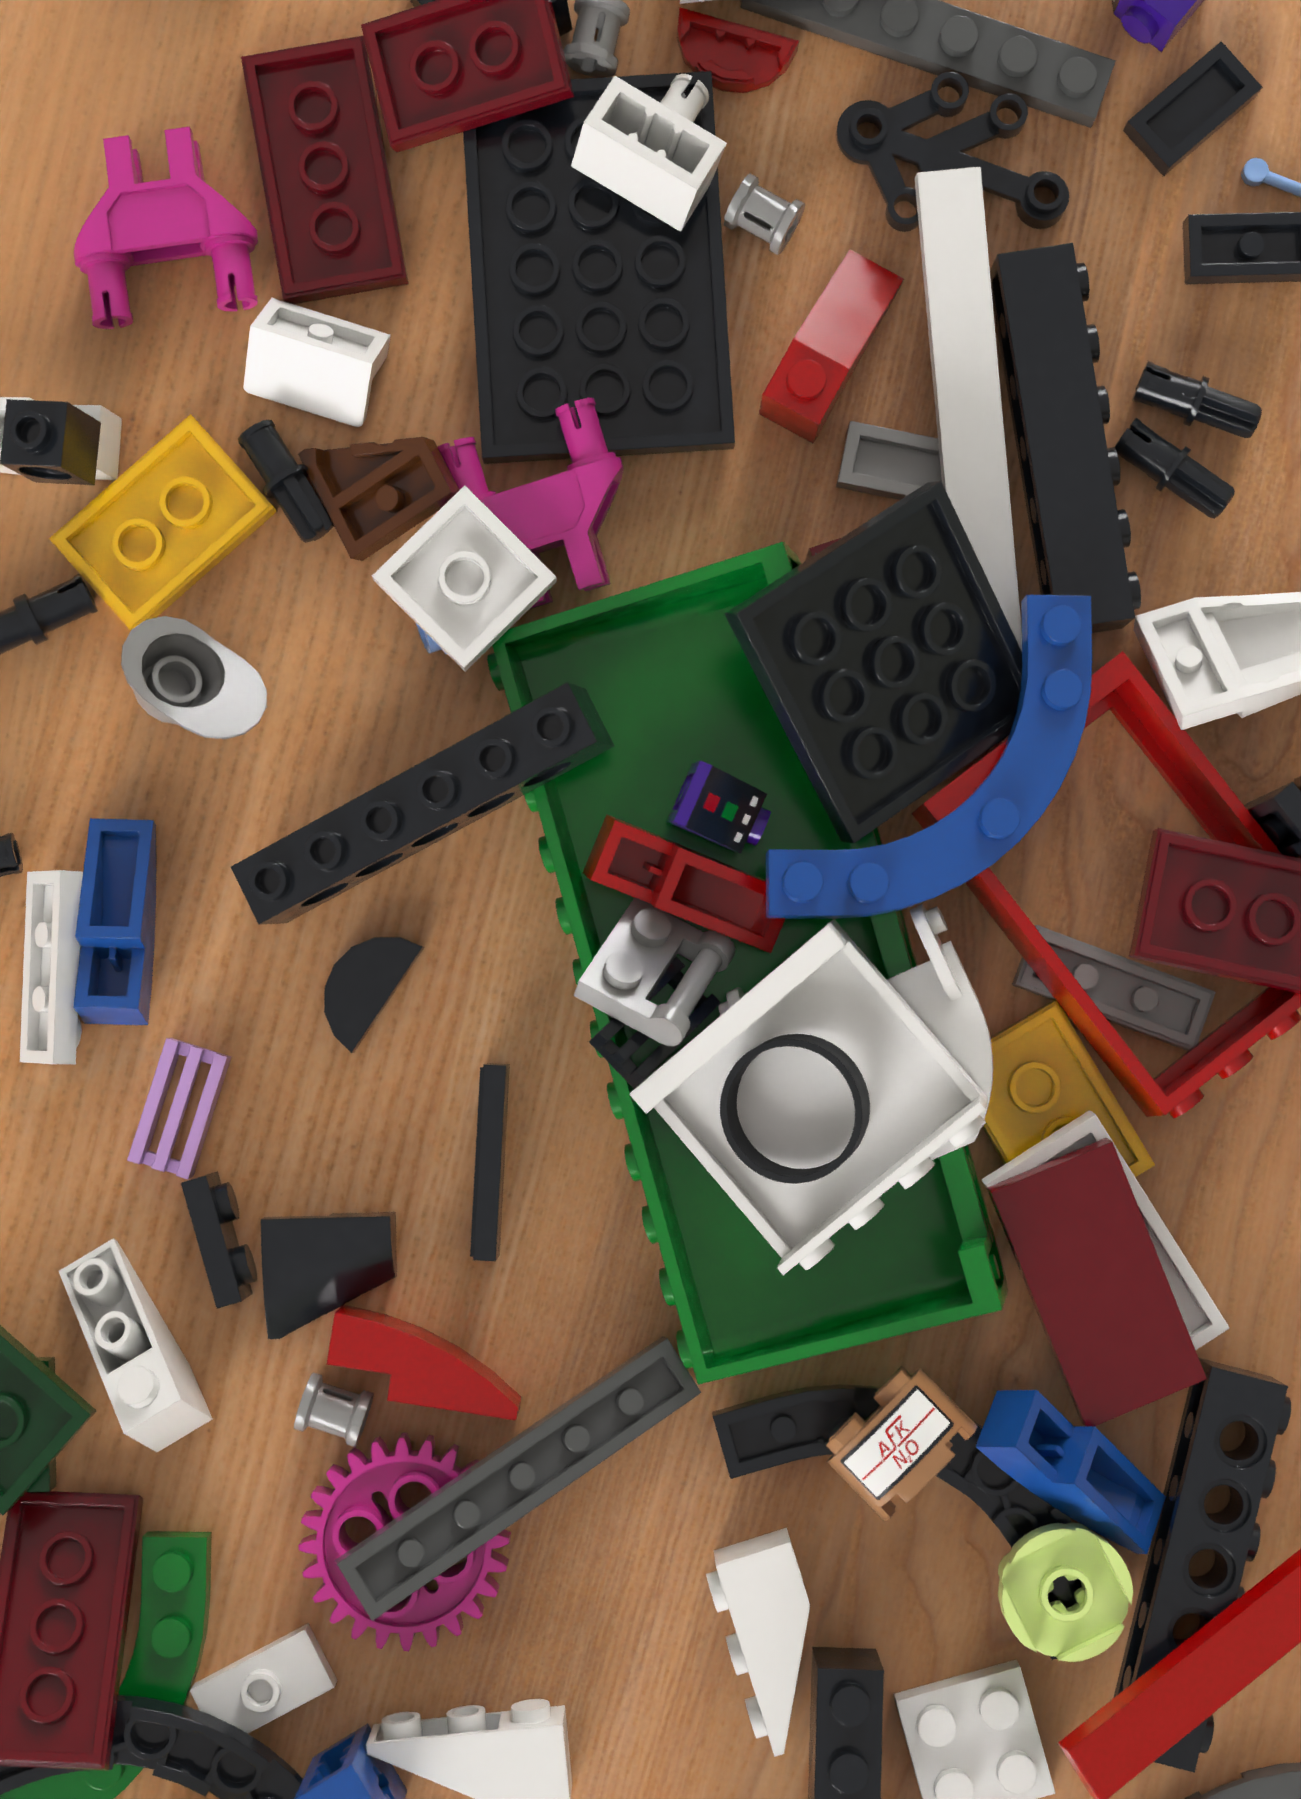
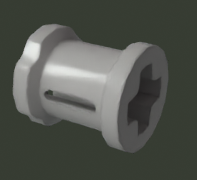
(597, 56)
(763, 214)
(333, 1410)

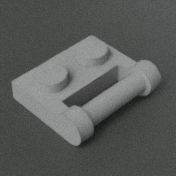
(637, 959)

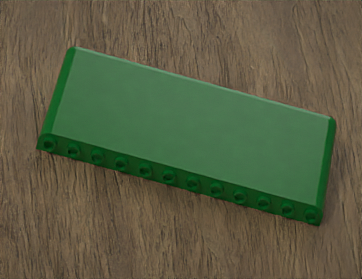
(674, 695)

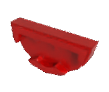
(734, 53)

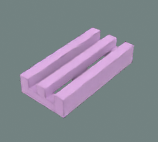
(162, 1158)

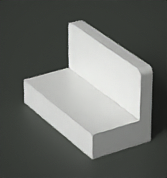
(313, 361)

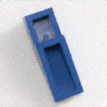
(117, 923)
(1071, 1468)

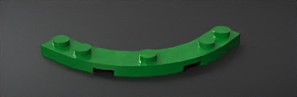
(165, 1650)

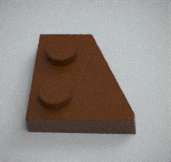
(379, 489)

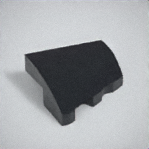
(322, 1264)

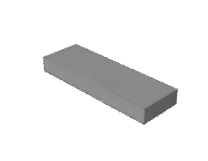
(1128, 991)

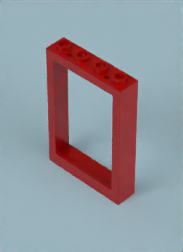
(1223, 818)

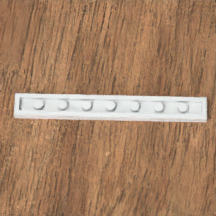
(967, 372)

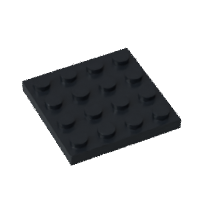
(885, 660)

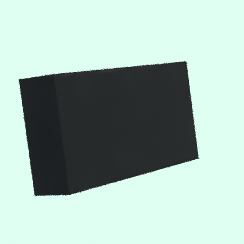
(1192, 108)

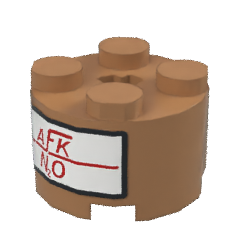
(899, 1442)

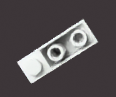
(134, 1349)
(770, 1616)
(480, 1752)

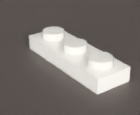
(50, 968)

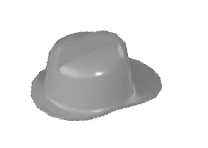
(192, 679)

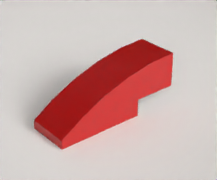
(682, 883)
(421, 1364)

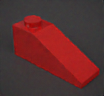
(829, 346)

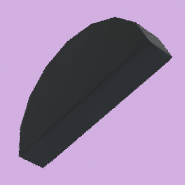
(364, 984)

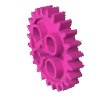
(353, 1497)

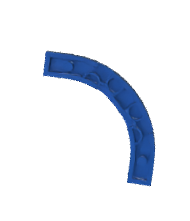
(995, 815)

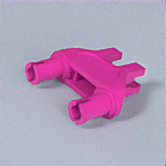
(161, 223)
(558, 508)

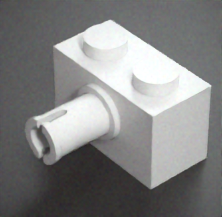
(651, 148)

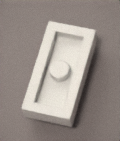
(267, 1682)

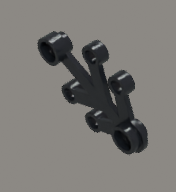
(944, 151)

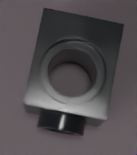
(50, 442)

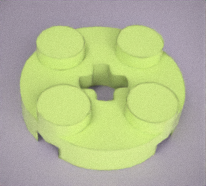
(1101, 1604)

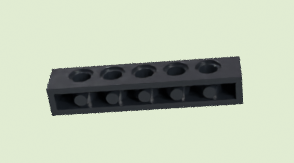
(423, 805)
(1186, 1528)

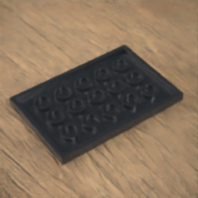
(591, 294)

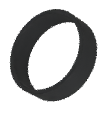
(749, 1154)

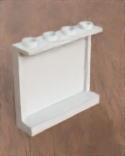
(801, 1106)

